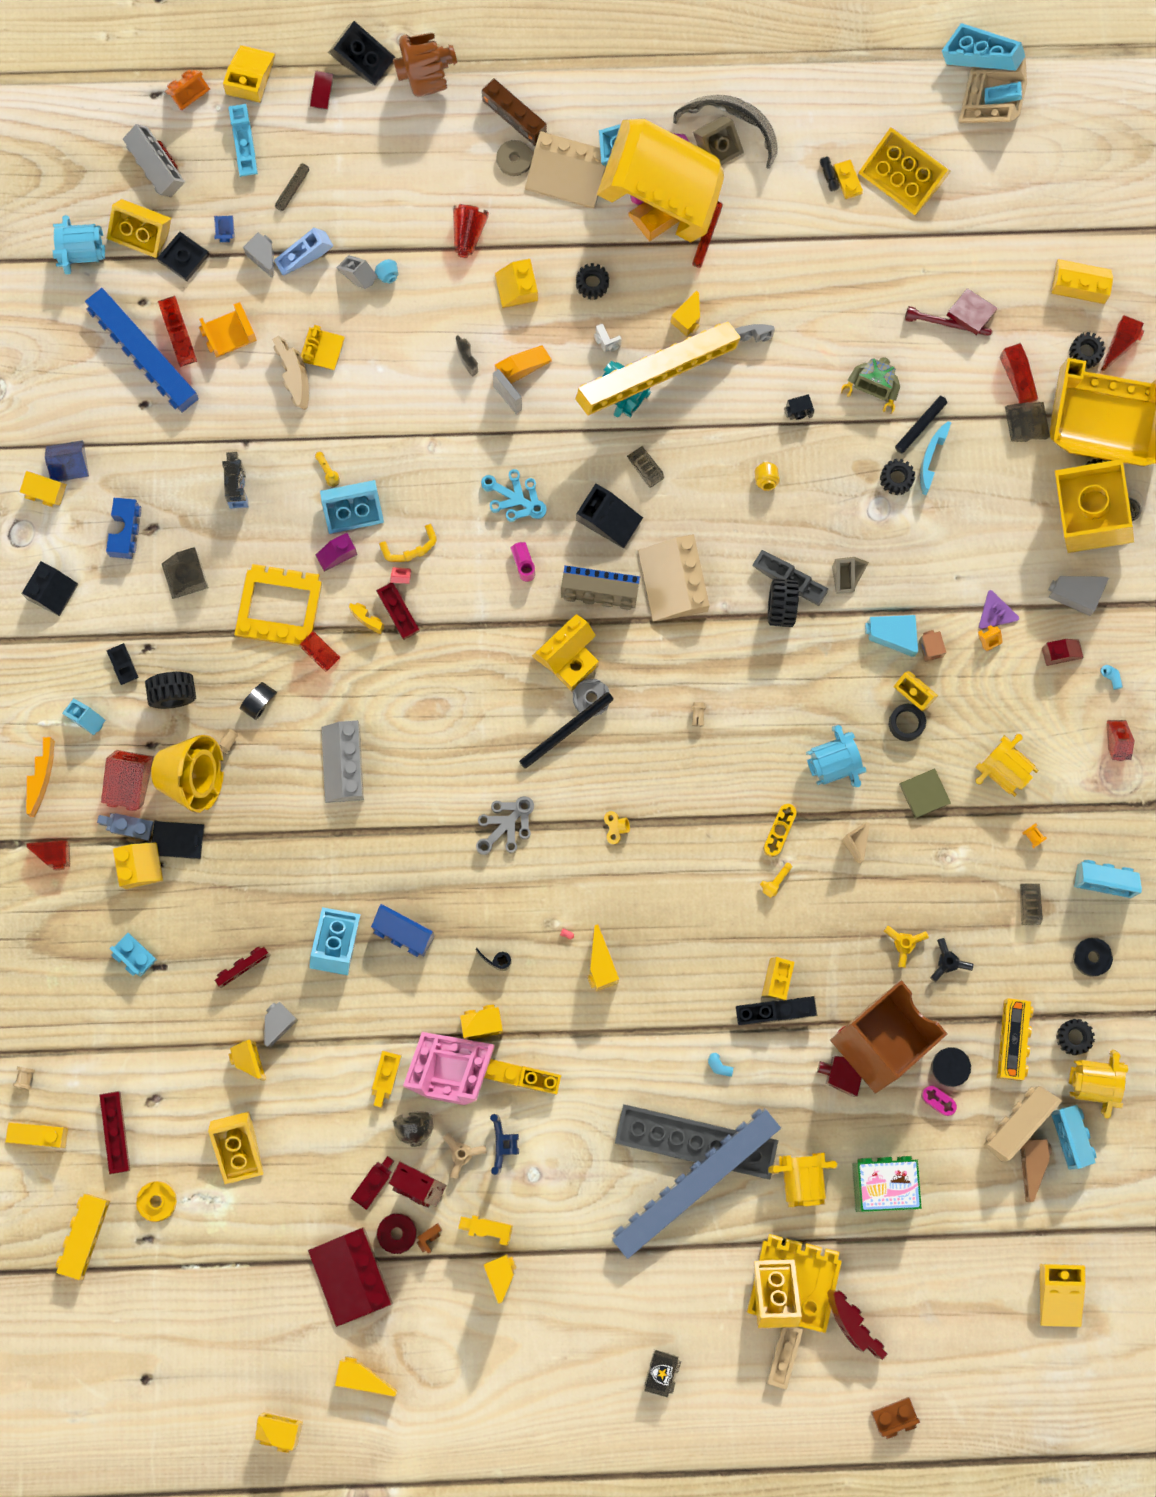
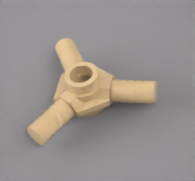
(461, 1154)

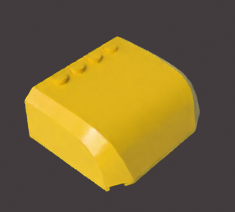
(664, 174)
(1104, 415)

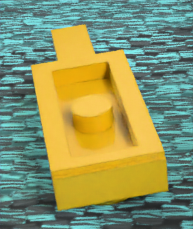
(385, 1077)

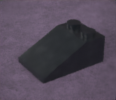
(361, 53)

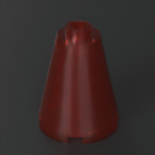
(468, 227)

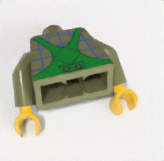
(876, 379)

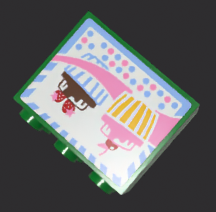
(886, 1184)

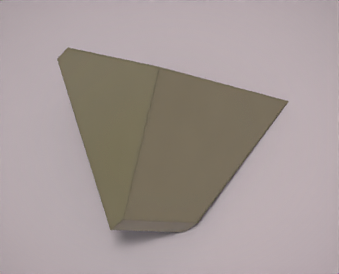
(847, 573)

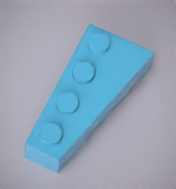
(982, 49)

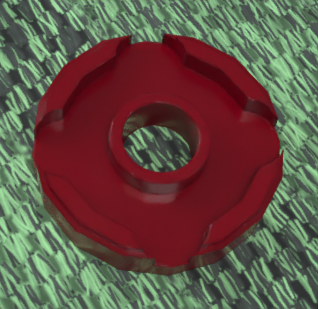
(405, 1242)

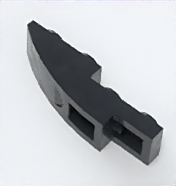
(776, 1011)

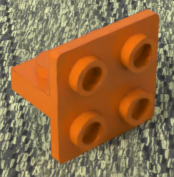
(188, 88)

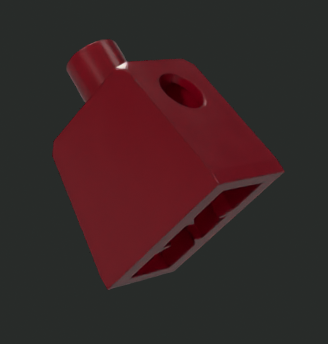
(841, 1075)

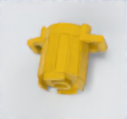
(1007, 766)
(1100, 1082)
(804, 1178)

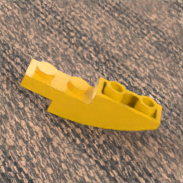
(523, 1076)

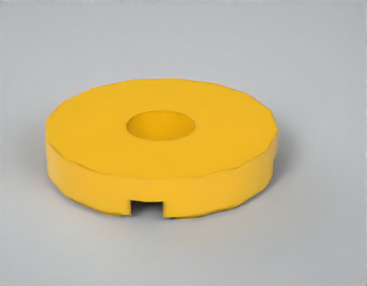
(167, 1206)

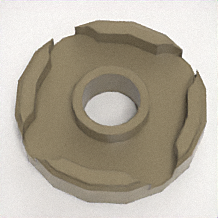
(511, 148)

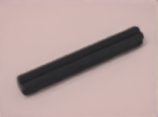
(921, 424)

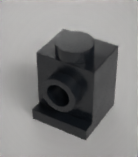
(799, 408)

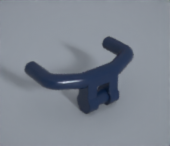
(500, 1138)

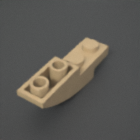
(296, 376)

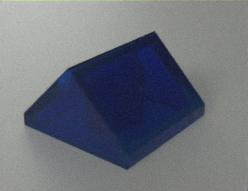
(66, 461)

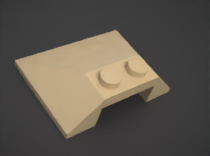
(974, 107)

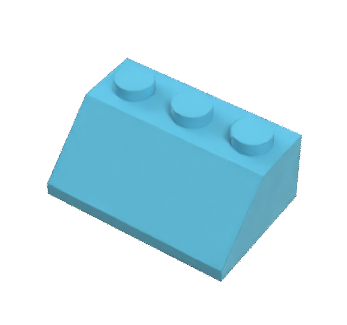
(351, 506)
(1108, 879)
(1073, 1137)

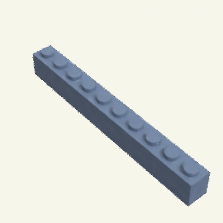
(695, 1183)

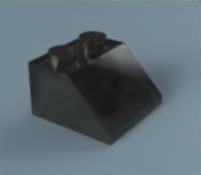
(184, 573)

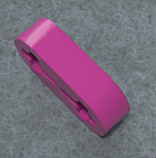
(941, 1097)

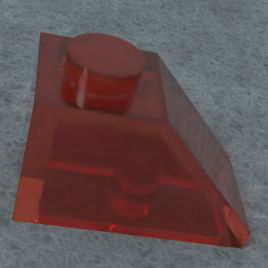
(1120, 740)
(54, 853)

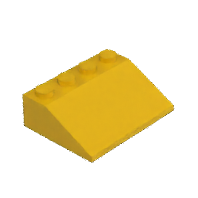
(904, 171)

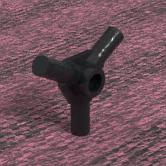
(948, 962)

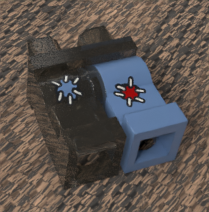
(234, 481)

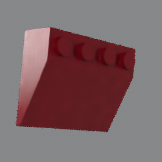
(350, 1276)

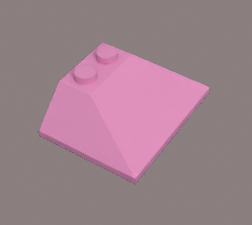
(448, 1068)

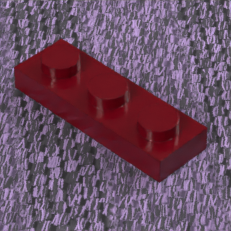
(397, 610)
(241, 966)

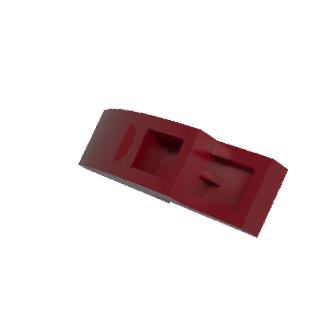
(849, 1321)

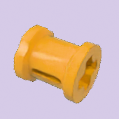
(1034, 835)

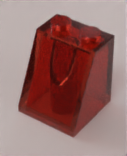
(126, 779)

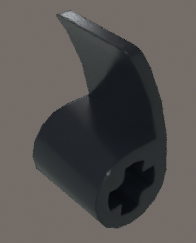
(256, 701)
(495, 964)

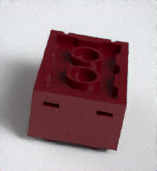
(416, 1185)

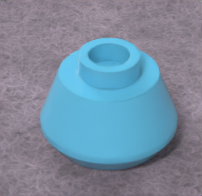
(387, 271)

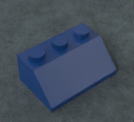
(402, 931)

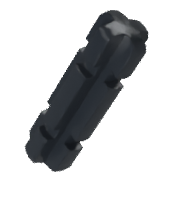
(829, 173)

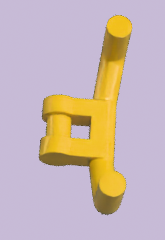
(409, 555)

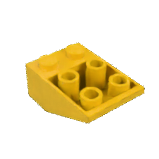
(248, 73)
(1061, 1294)

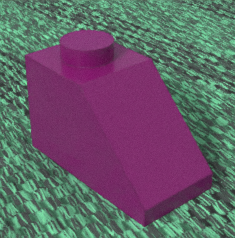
(336, 552)

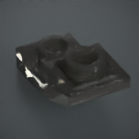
(464, 352)

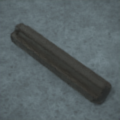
(292, 187)

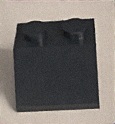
(49, 588)

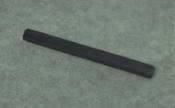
(566, 730)

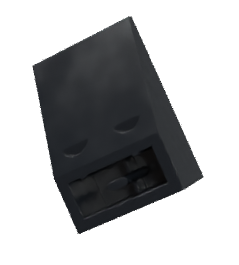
(608, 516)

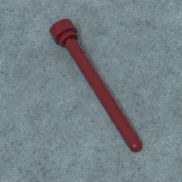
(913, 314)

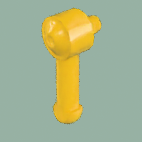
(331, 477)
(771, 888)

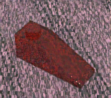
(1125, 336)
(1019, 373)

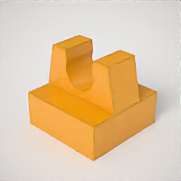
(991, 638)

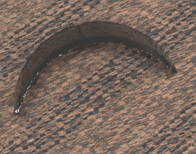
(739, 109)

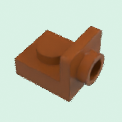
(431, 1234)

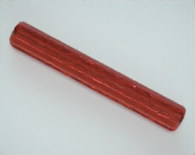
(705, 239)

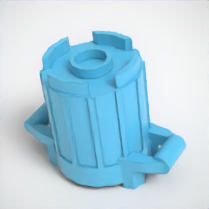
(77, 244)
(836, 759)

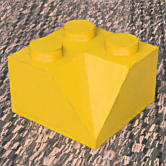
(481, 1024)
(278, 1431)

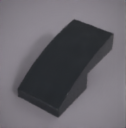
(122, 664)

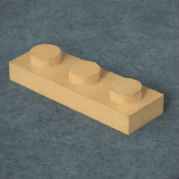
(784, 1357)

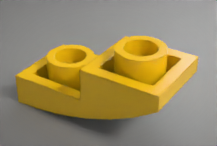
(362, 614)

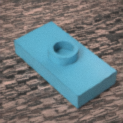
(1003, 93)

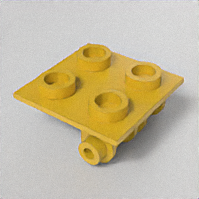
(322, 348)

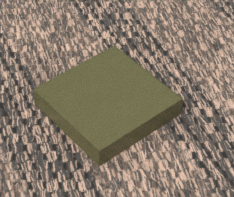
(925, 793)

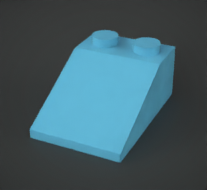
(334, 941)

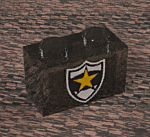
(661, 1373)

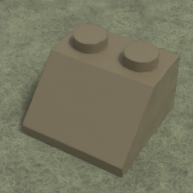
(720, 139)

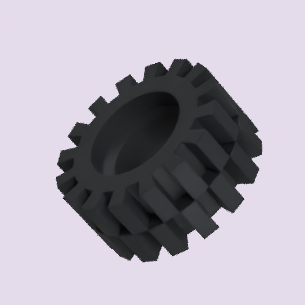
(592, 291)
(1089, 340)
(897, 466)
(1063, 1033)

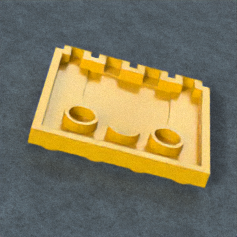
(814, 1278)

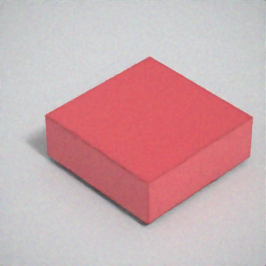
(400, 575)

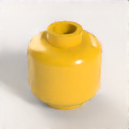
(767, 476)

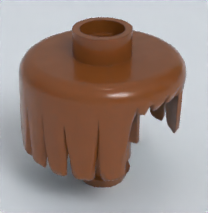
(423, 63)

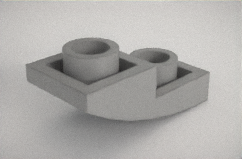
(760, 332)

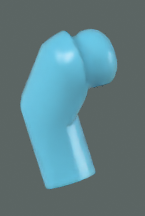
(1113, 675)
(717, 1066)

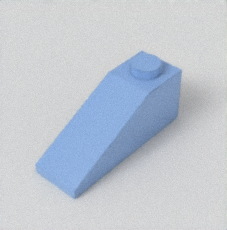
(304, 251)

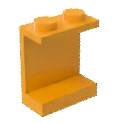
(228, 332)

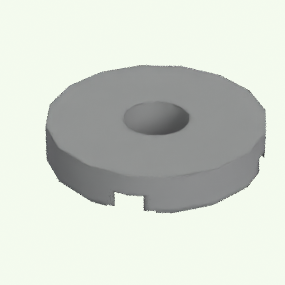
(583, 689)

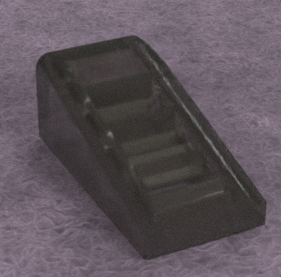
(652, 476)
(1027, 914)

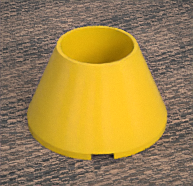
(190, 772)

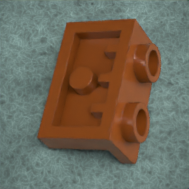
(895, 1417)

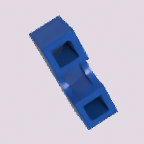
(123, 544)

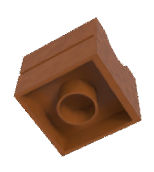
(887, 1038)

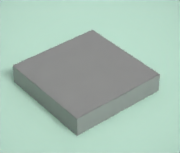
(507, 391)

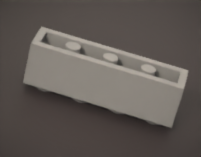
(153, 160)

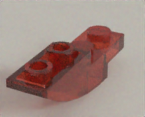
(177, 331)

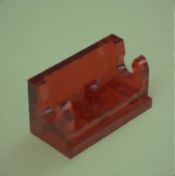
(319, 651)

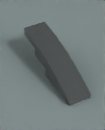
(780, 569)

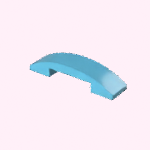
(243, 140)
(925, 475)

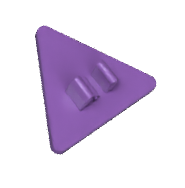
(996, 612)

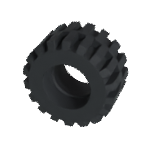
(783, 602)
(170, 690)

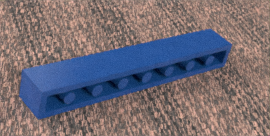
(142, 350)

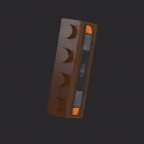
(513, 111)

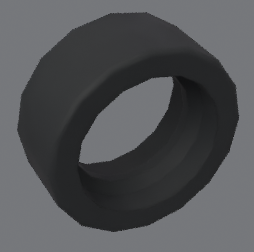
(907, 736)

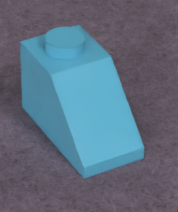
(84, 716)

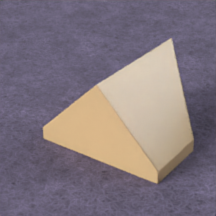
(857, 841)

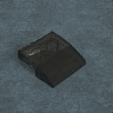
(1027, 421)

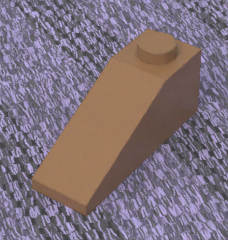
(1034, 1163)

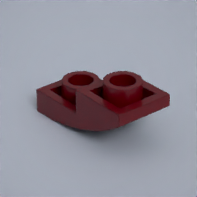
(321, 90)

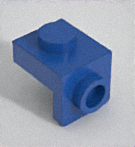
(224, 228)

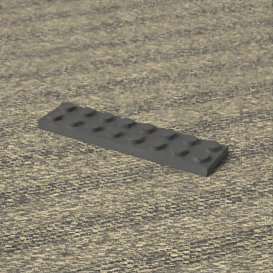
(685, 1139)

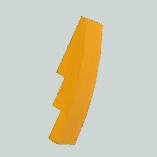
(38, 783)

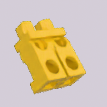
(486, 1227)

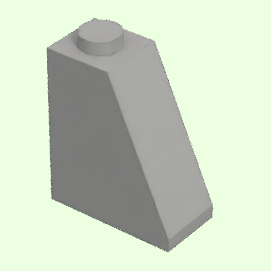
(1078, 592)

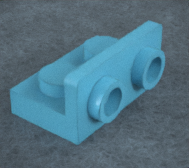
(133, 955)

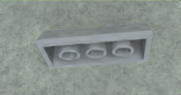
(342, 762)

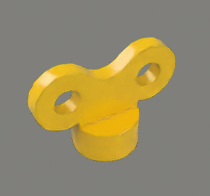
(616, 827)

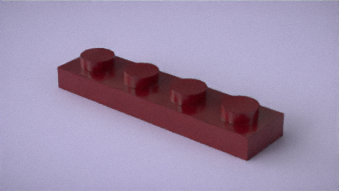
(114, 1132)

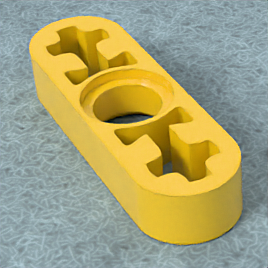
(780, 815)

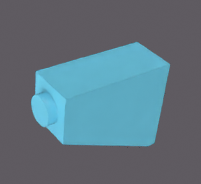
(894, 632)

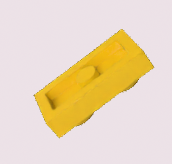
(847, 179)

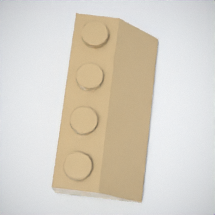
(1022, 1123)

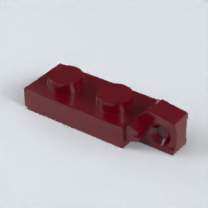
(373, 1183)

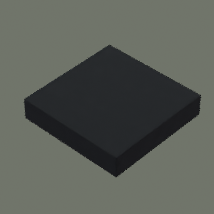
(183, 256)

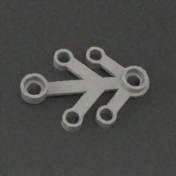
(507, 823)

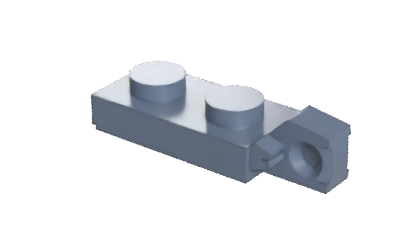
(127, 826)

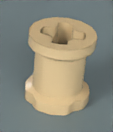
(23, 1078)

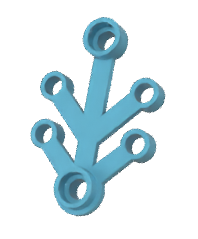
(515, 498)

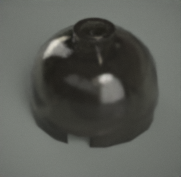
(413, 1129)

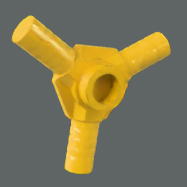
(905, 943)

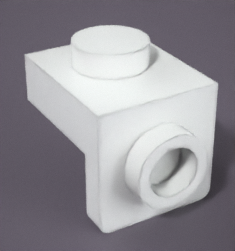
(602, 338)

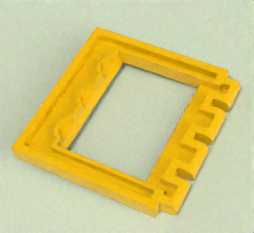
(274, 631)

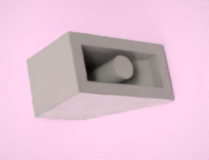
(261, 252)
(357, 271)
(277, 1022)

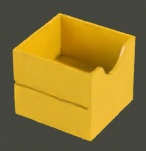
(1094, 506)

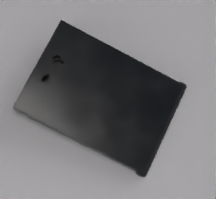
(178, 839)

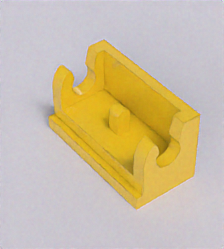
(778, 978)

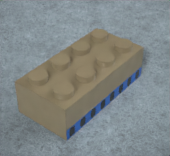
(599, 587)

